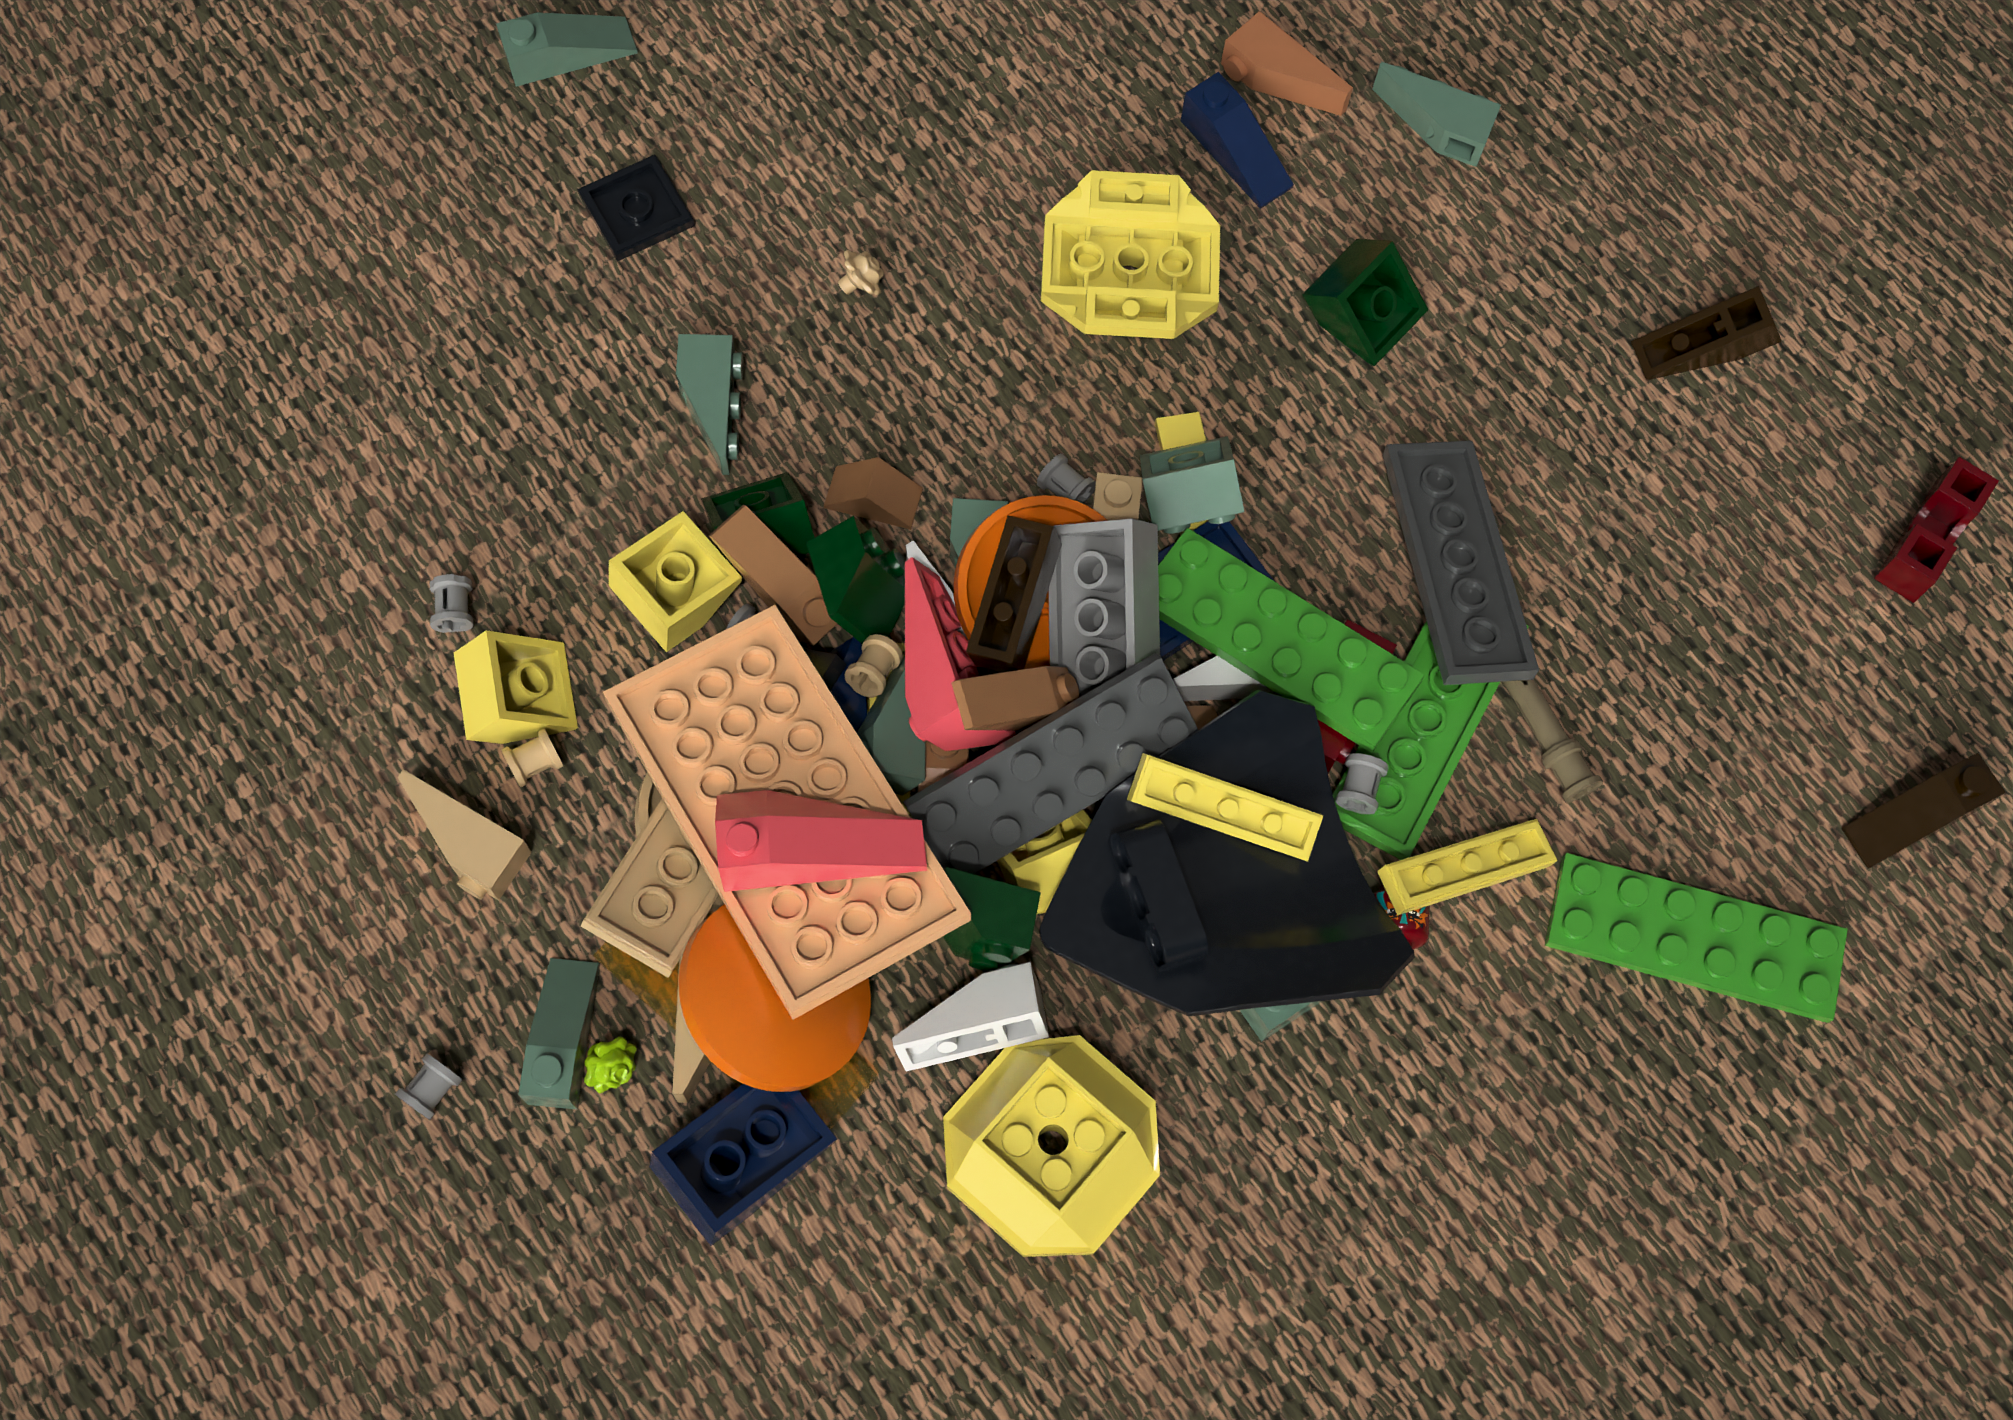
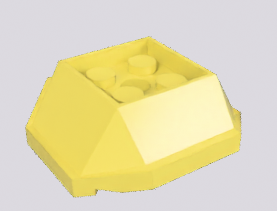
(1135, 223)
(1042, 1199)

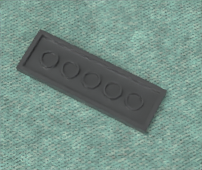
(1459, 563)
(1052, 768)

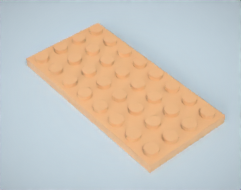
(757, 718)

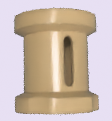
(876, 661)
(532, 758)

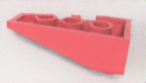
(935, 659)
(799, 840)

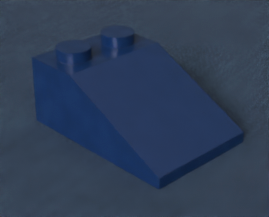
(739, 1156)

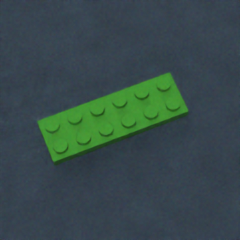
(1283, 640)
(1420, 753)
(1697, 937)

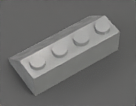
(1104, 599)

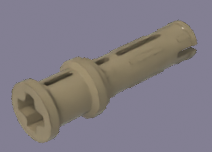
(1560, 752)

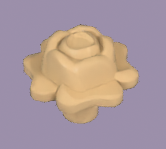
(861, 273)

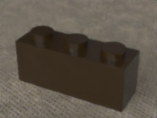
(1014, 595)

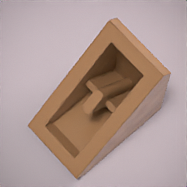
(874, 492)

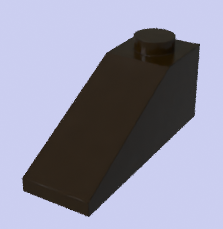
(1709, 337)
(1924, 810)

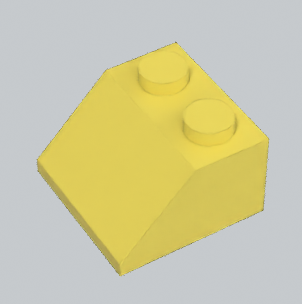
(673, 580)
(513, 687)
(1044, 860)

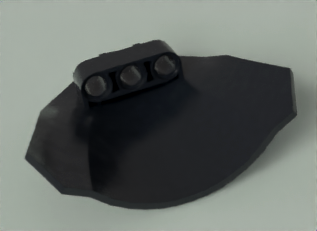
(1216, 917)

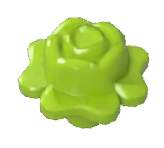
(609, 1064)

